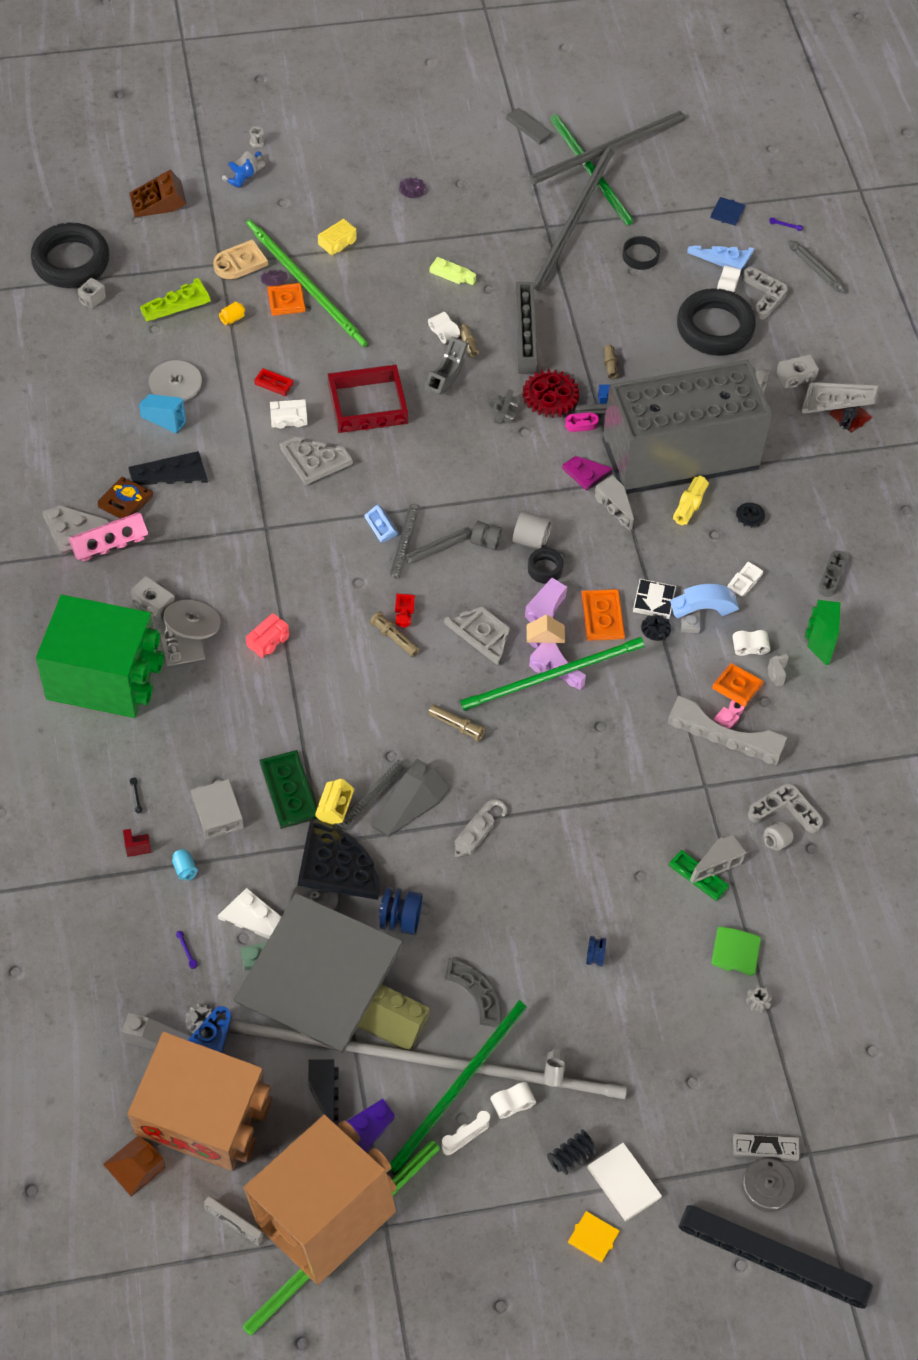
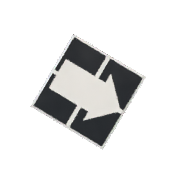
(654, 598)

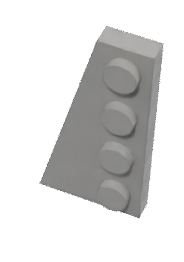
(837, 396)

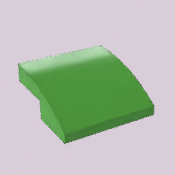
(736, 950)

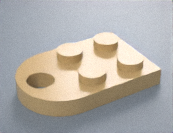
(239, 260)

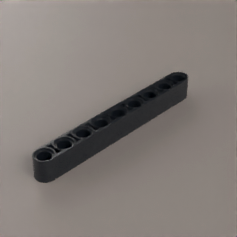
(776, 1256)

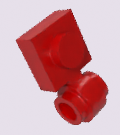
(404, 606)

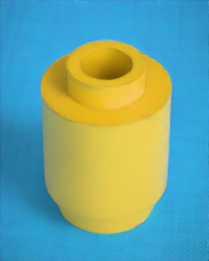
(232, 313)

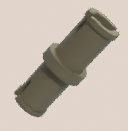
(467, 337)
(611, 362)

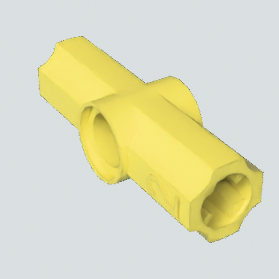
(690, 500)

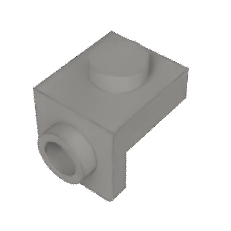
(775, 669)

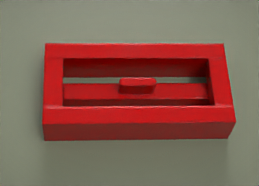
(272, 384)

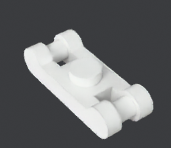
(465, 1133)

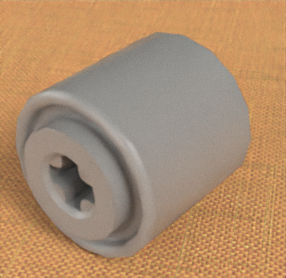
(532, 530)

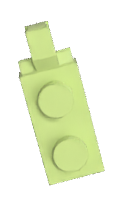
(452, 271)

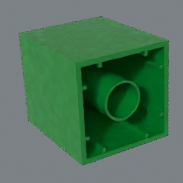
(99, 656)

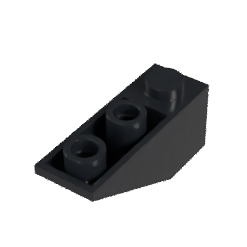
(321, 1083)

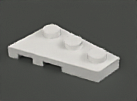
(251, 913)

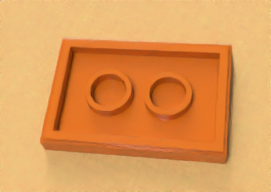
(602, 614)

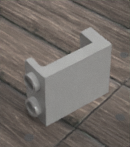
(217, 809)

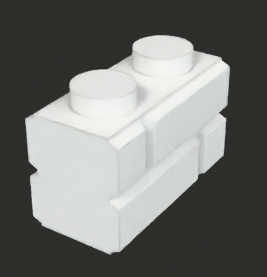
(288, 413)

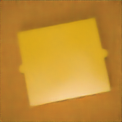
(593, 1236)

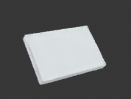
(624, 1182)

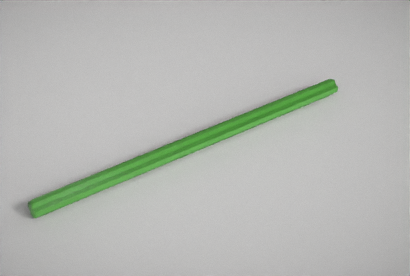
(300, 1277)

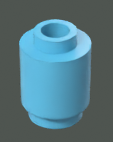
(184, 865)

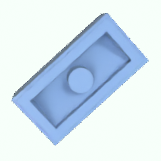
(381, 524)

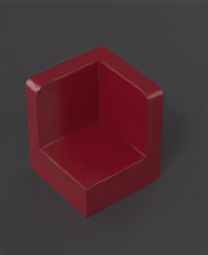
(136, 844)

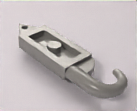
(477, 829)

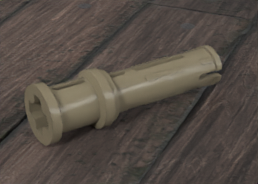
(388, 629)
(464, 726)

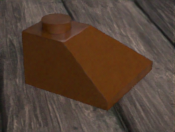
(135, 1165)

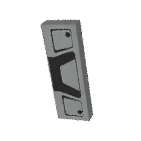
(765, 1147)
(233, 1220)

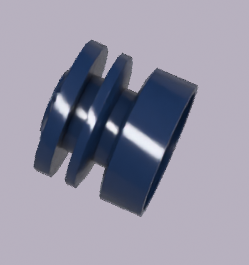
(400, 910)

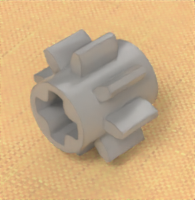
(759, 999)

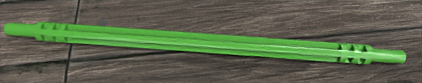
(307, 283)

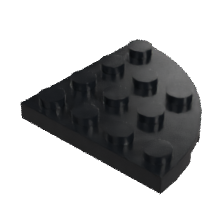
(337, 863)

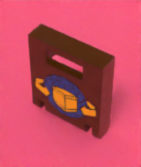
(126, 494)

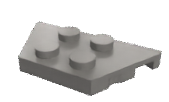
(481, 631)

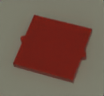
(860, 420)

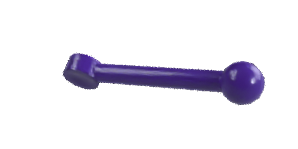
(773, 220)
(192, 963)

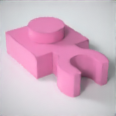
(730, 717)

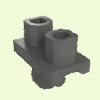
(502, 406)

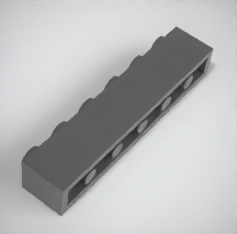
(526, 328)

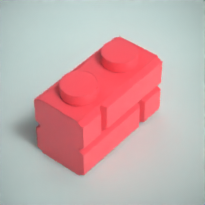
(267, 635)

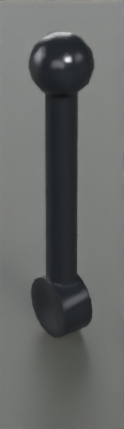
(133, 782)

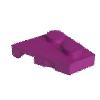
(586, 472)

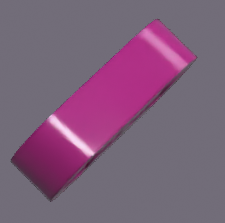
(581, 422)

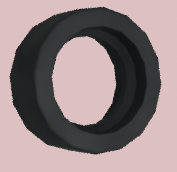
(545, 554)

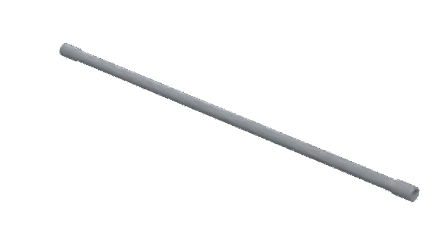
(608, 1090)

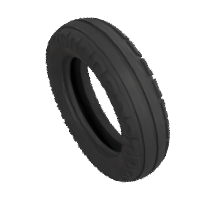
(66, 233)
(710, 343)

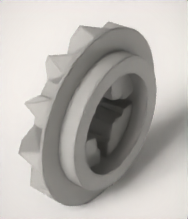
(192, 1018)

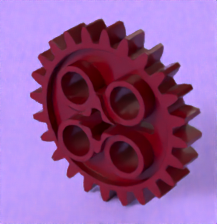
(550, 393)

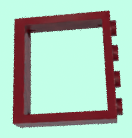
(361, 378)

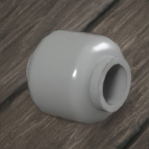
(778, 836)

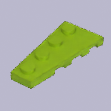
(173, 302)

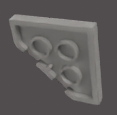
(314, 459)
(69, 522)

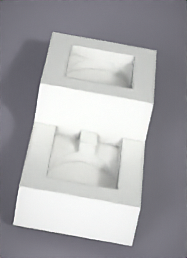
(745, 579)

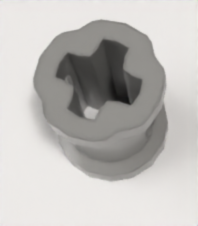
(255, 137)

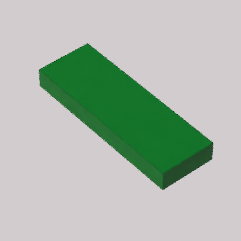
(685, 865)

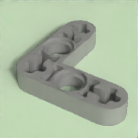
(754, 278)
(788, 802)

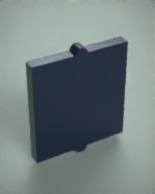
(727, 211)

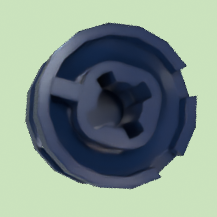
(596, 951)

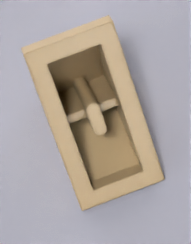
(545, 631)

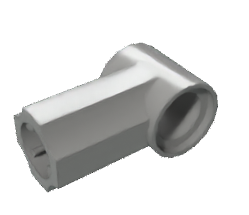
(554, 1068)

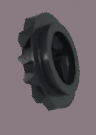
(755, 510)
(651, 632)

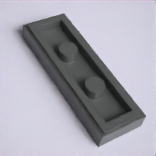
(528, 126)

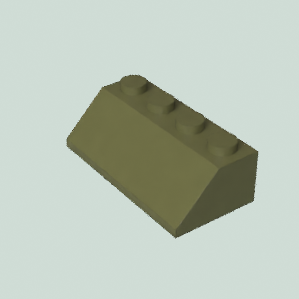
(395, 1018)

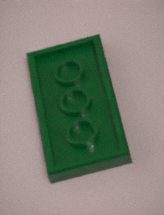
(288, 789)

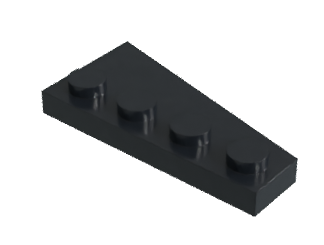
(169, 470)

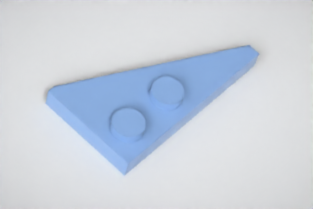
(723, 255)

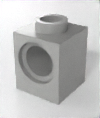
(91, 293)

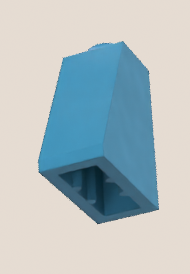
(164, 411)

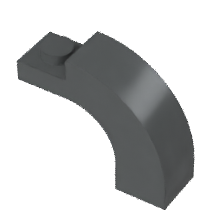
(448, 370)

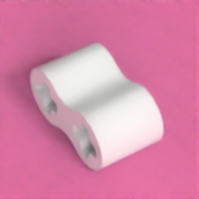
(729, 278)
(443, 327)
(751, 642)
(513, 1100)

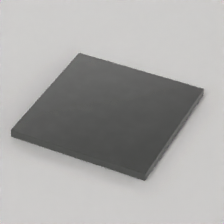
(318, 972)

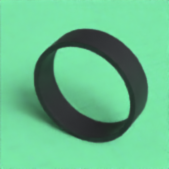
(639, 264)

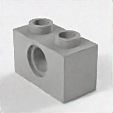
(797, 371)
(147, 590)

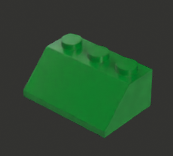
(823, 629)

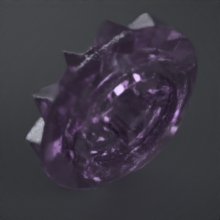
(406, 190)
(274, 277)

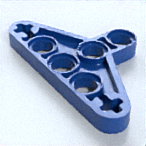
(219, 1037)

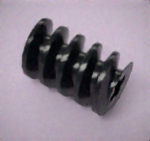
(571, 1152)

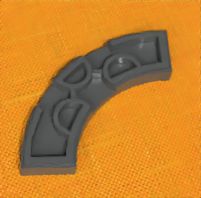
(479, 988)

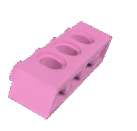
(137, 533)

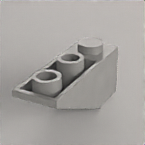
(614, 498)

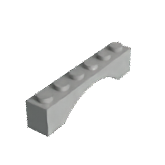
(762, 745)

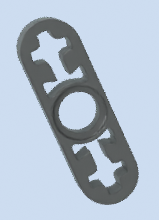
(832, 567)

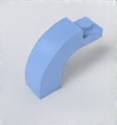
(705, 596)

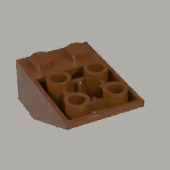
(158, 196)

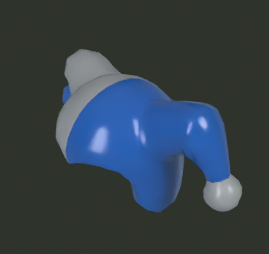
(244, 168)

